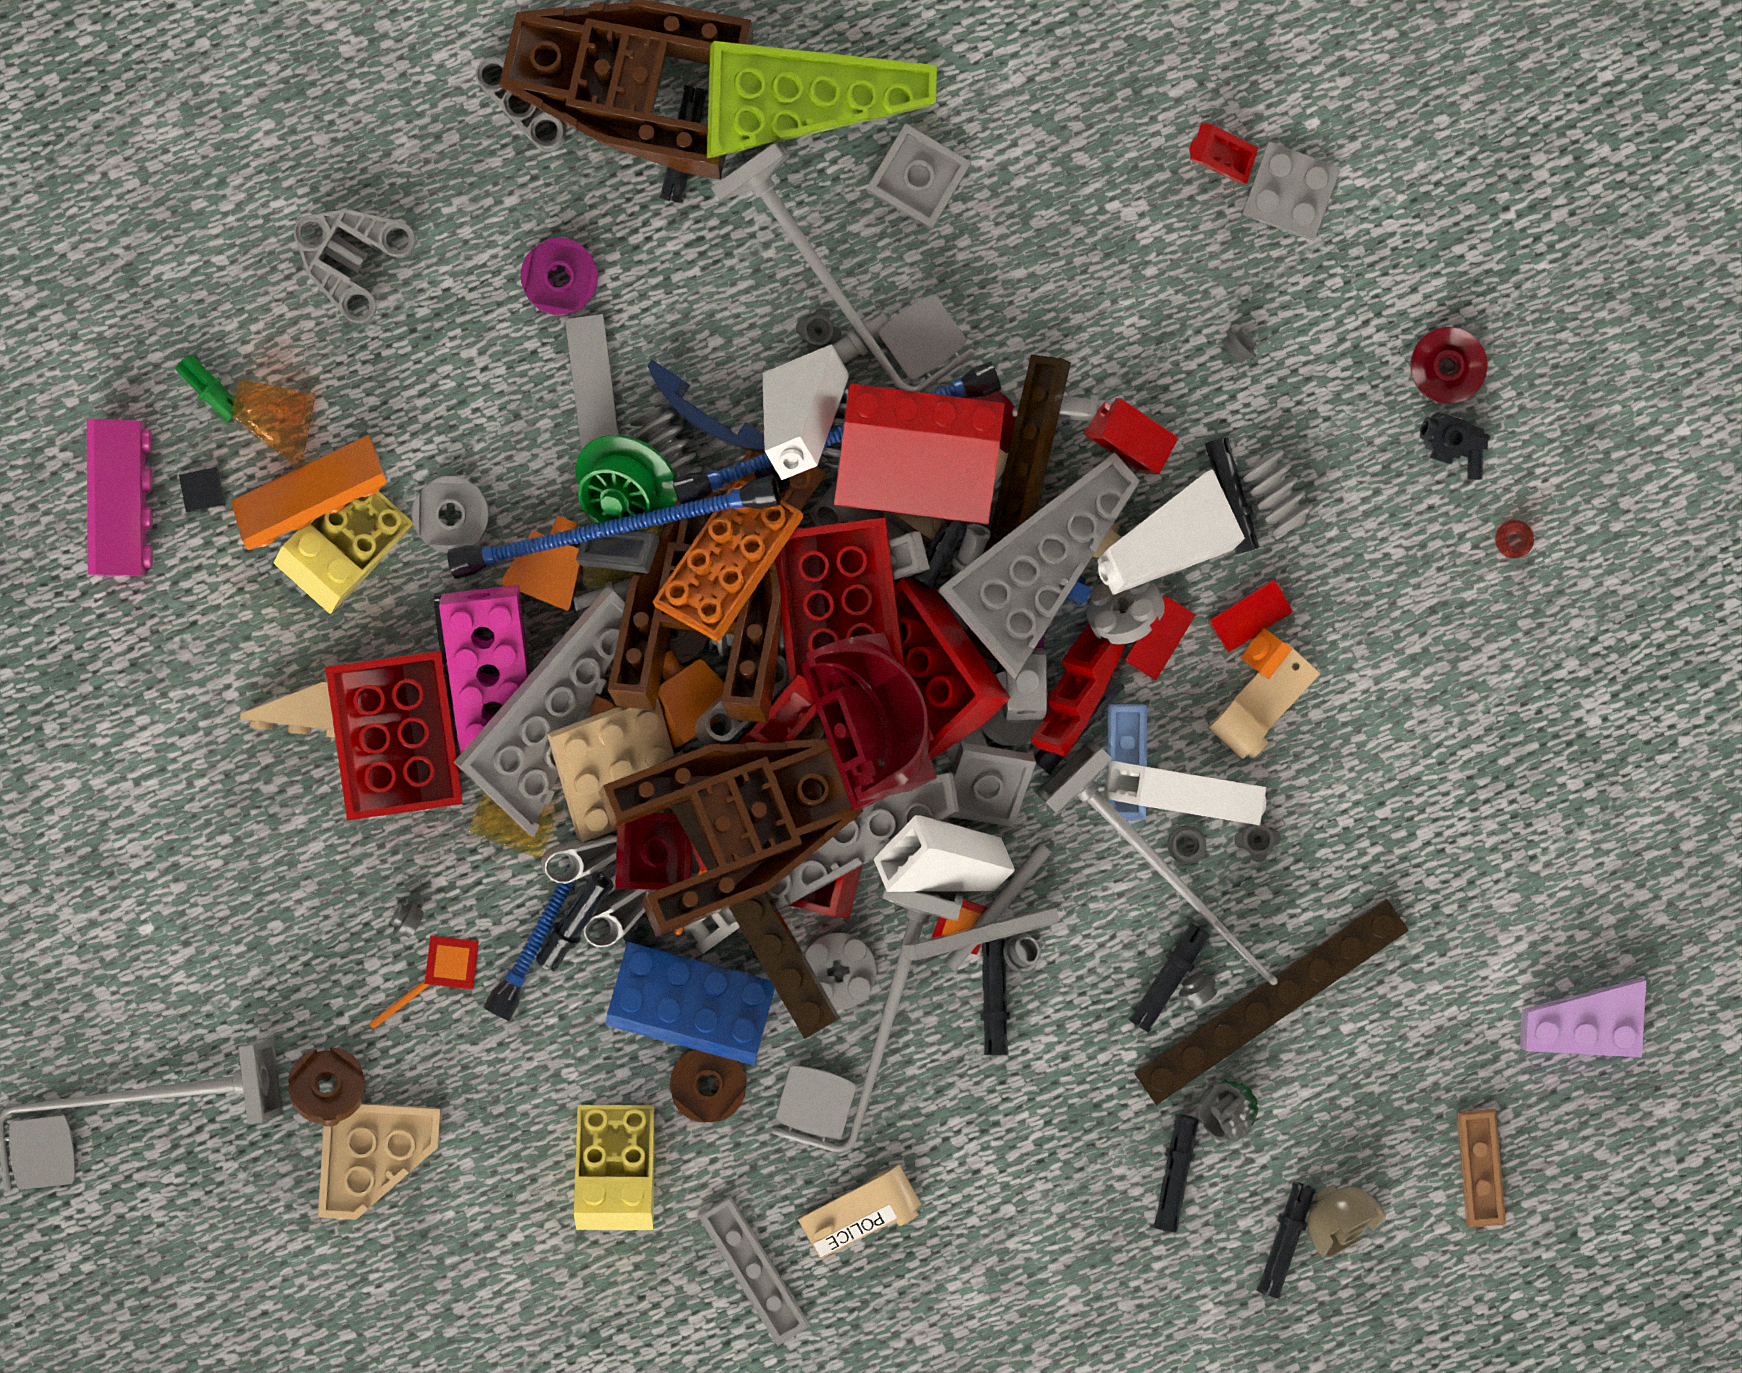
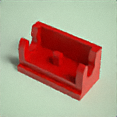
(1132, 436)

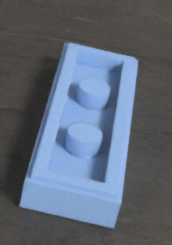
(1128, 745)

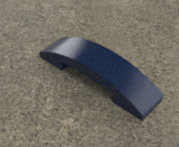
(675, 388)

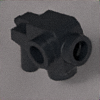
(1454, 438)

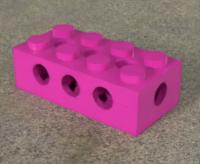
(466, 652)

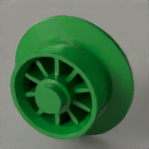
(622, 478)

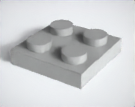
(918, 176)
(1291, 191)
(991, 783)

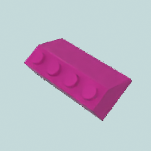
(118, 497)

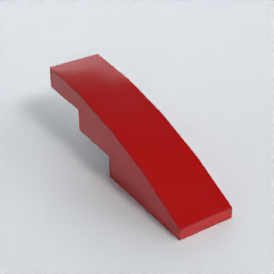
(1078, 692)
(787, 716)

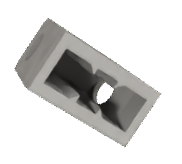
(1028, 689)

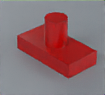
(1223, 153)

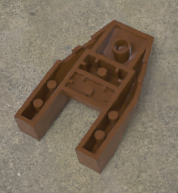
(604, 71)
(647, 631)
(757, 808)

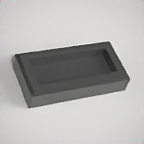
(622, 551)

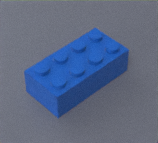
(690, 1003)

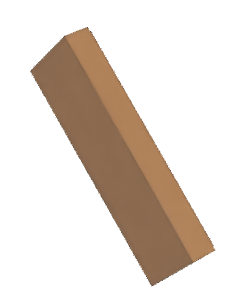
(1481, 1168)

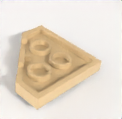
(372, 1154)

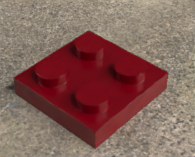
(652, 853)

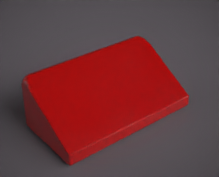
(1250, 615)
(1155, 649)

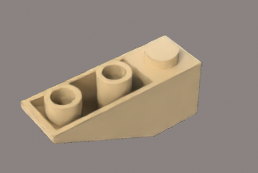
(299, 711)

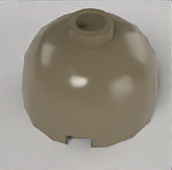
(1342, 1218)

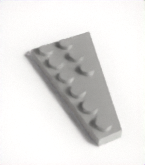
(1026, 576)
(513, 752)
(866, 837)

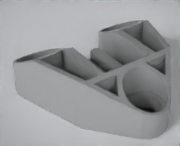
(363, 226)
(620, 908)

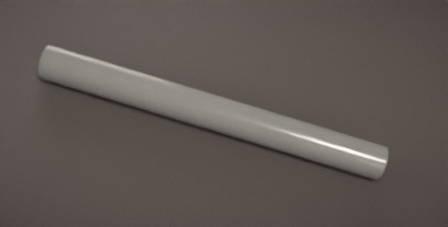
(1003, 900)

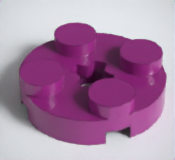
(546, 259)

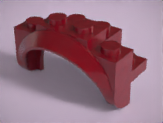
(871, 720)

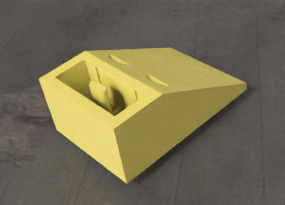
(342, 548)
(614, 1167)

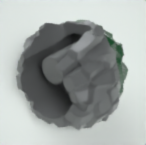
(1228, 1110)

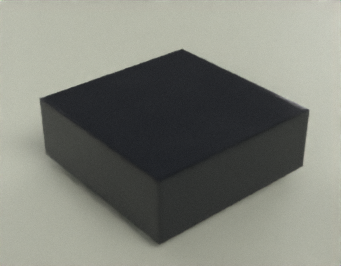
(202, 489)

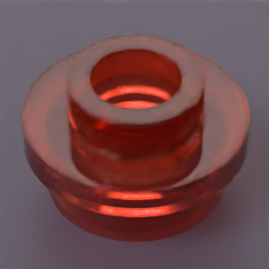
(1525, 533)

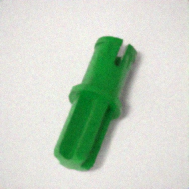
(206, 386)

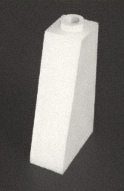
(800, 409)
(1176, 536)
(1185, 792)
(942, 858)

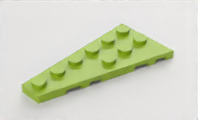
(787, 93)

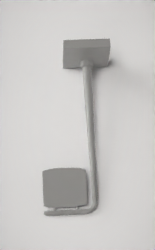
(917, 337)
(1077, 780)
(822, 1100)
(44, 1146)

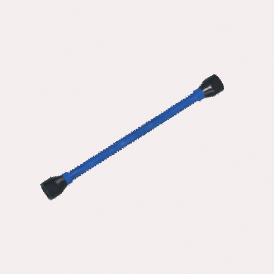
(696, 486)
(756, 494)
(506, 995)

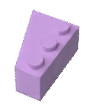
(1590, 1023)

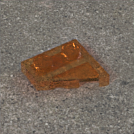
(275, 416)

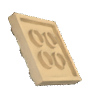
(602, 752)

